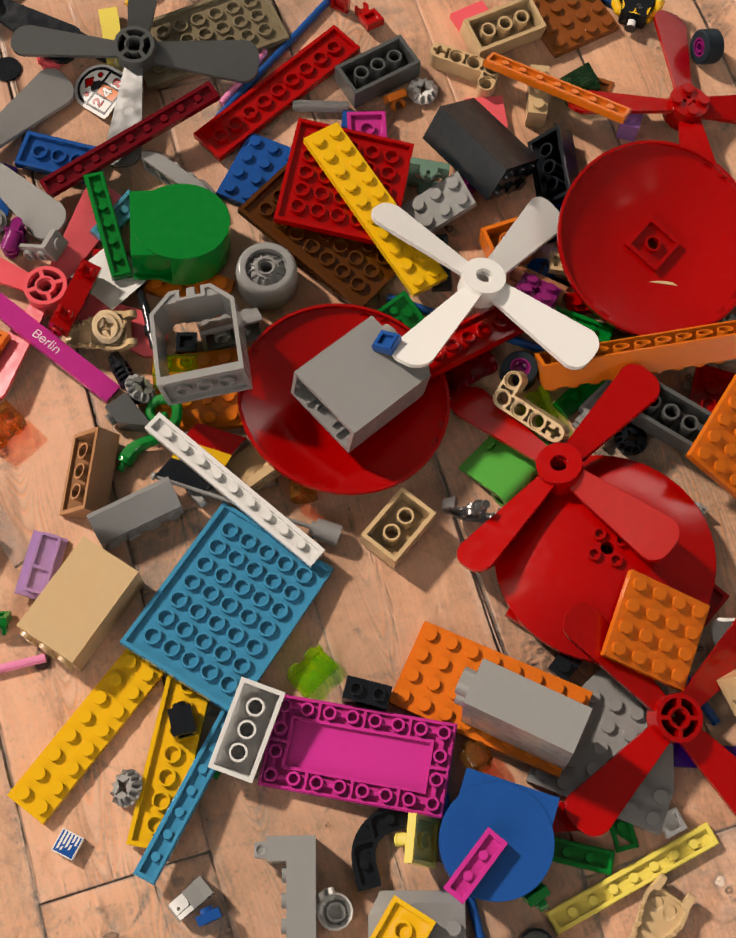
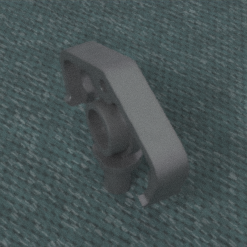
(472, 512)

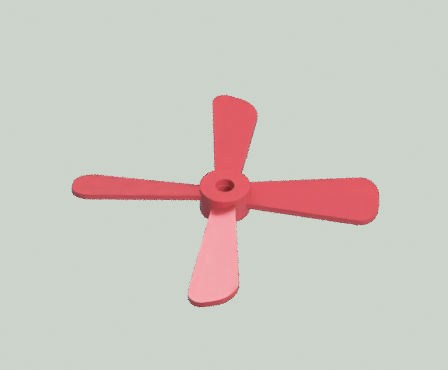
(56, 279)

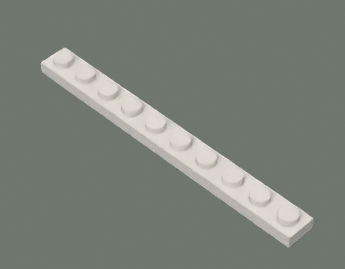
(235, 490)

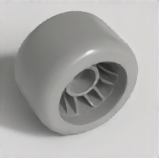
(266, 276)

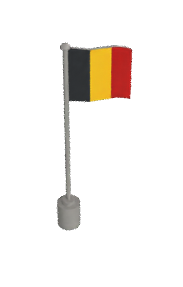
(222, 447)

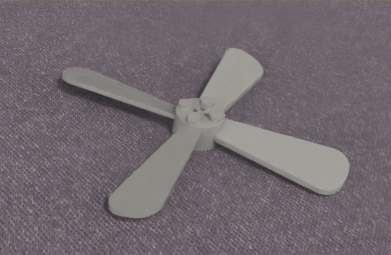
(38, 101)

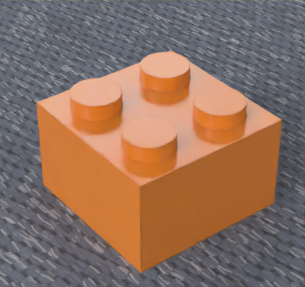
(493, 234)

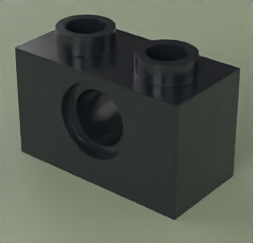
(366, 693)

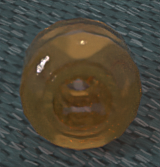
(476, 756)

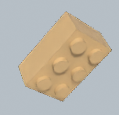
(397, 527)

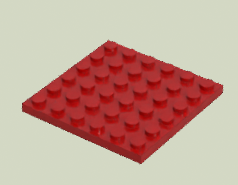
(312, 201)

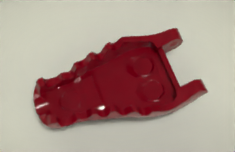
(470, 372)

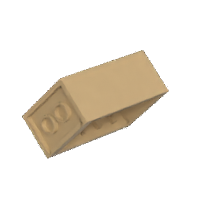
(80, 605)

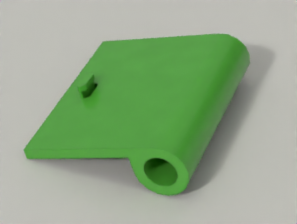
(500, 469)

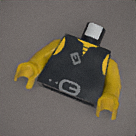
(636, 12)

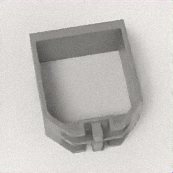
(206, 381)

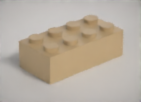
(503, 28)

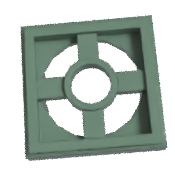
(424, 166)

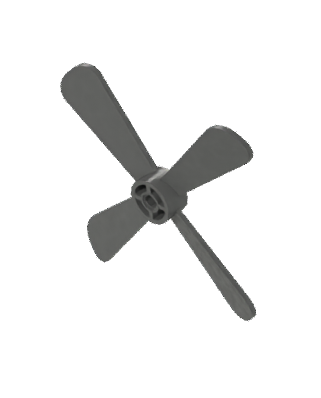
(218, 59)

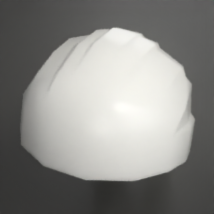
(334, 909)

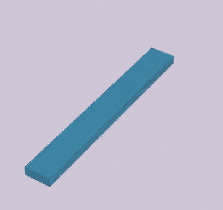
(180, 810)

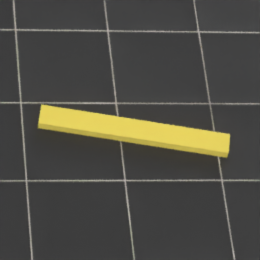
(631, 878)

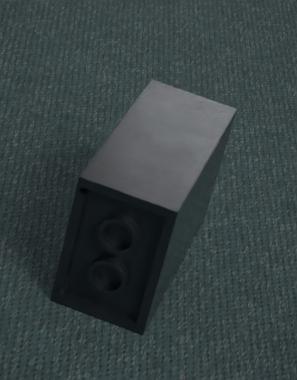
(480, 148)

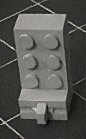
(300, 878)

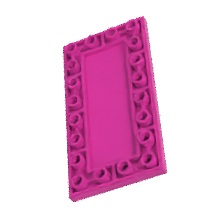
(359, 756)

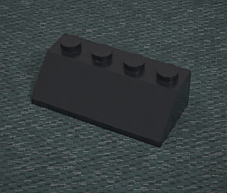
(556, 163)

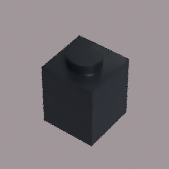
(182, 720)

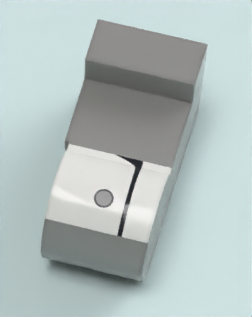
(190, 899)

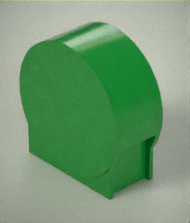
(178, 234)

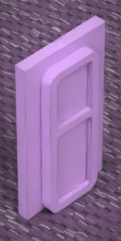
(40, 563)

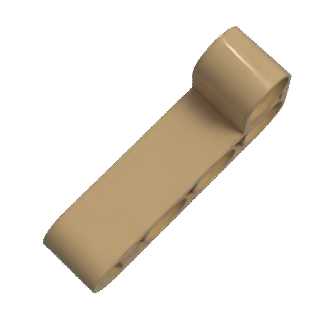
(464, 66)
(532, 410)

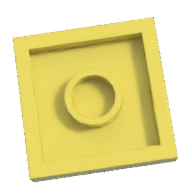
(420, 840)

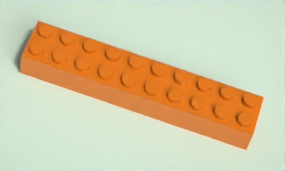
(653, 351)

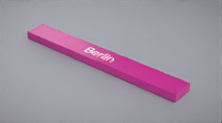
(57, 350)

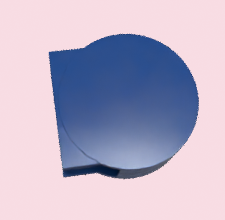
(514, 813)

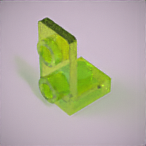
(178, 363)

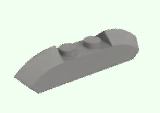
(169, 172)

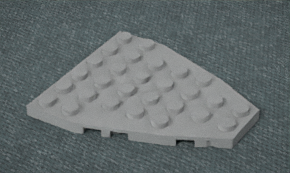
(611, 725)

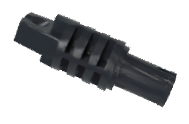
(120, 370)

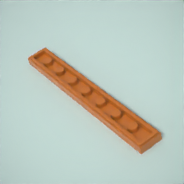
(557, 87)

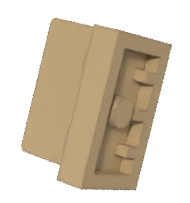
(252, 468)

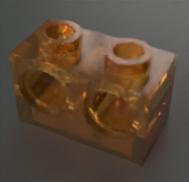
(8, 430)

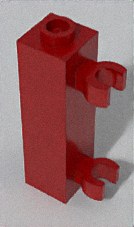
(74, 298)

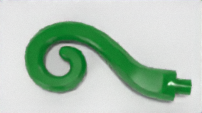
(133, 450)

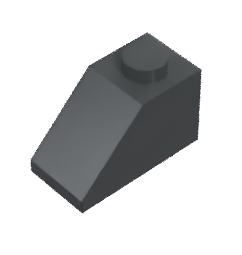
(126, 414)

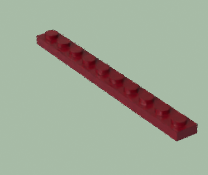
(130, 139)

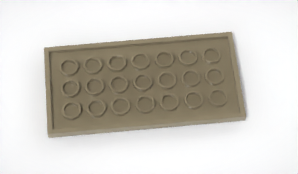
(215, 20)

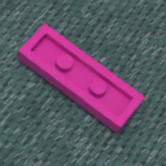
(475, 865)

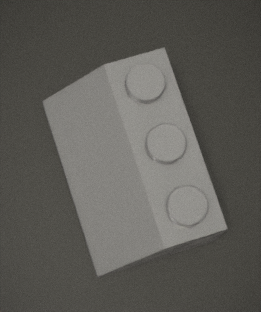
(220, 333)

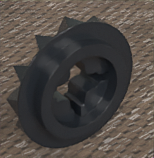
(628, 447)

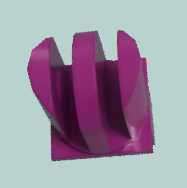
(13, 237)

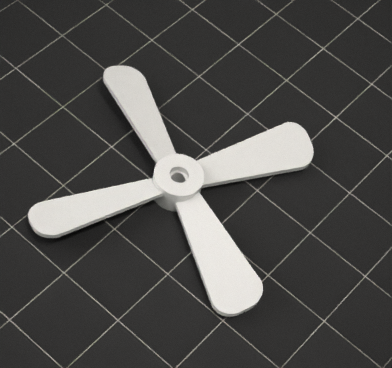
(484, 285)

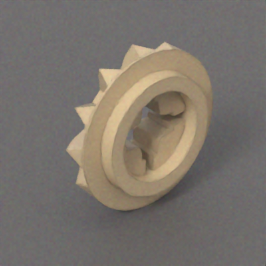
(99, 322)

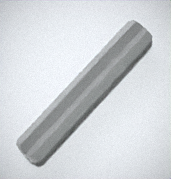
(320, 106)

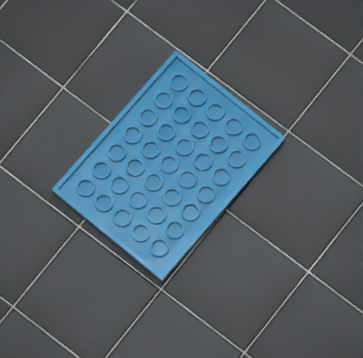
(225, 607)

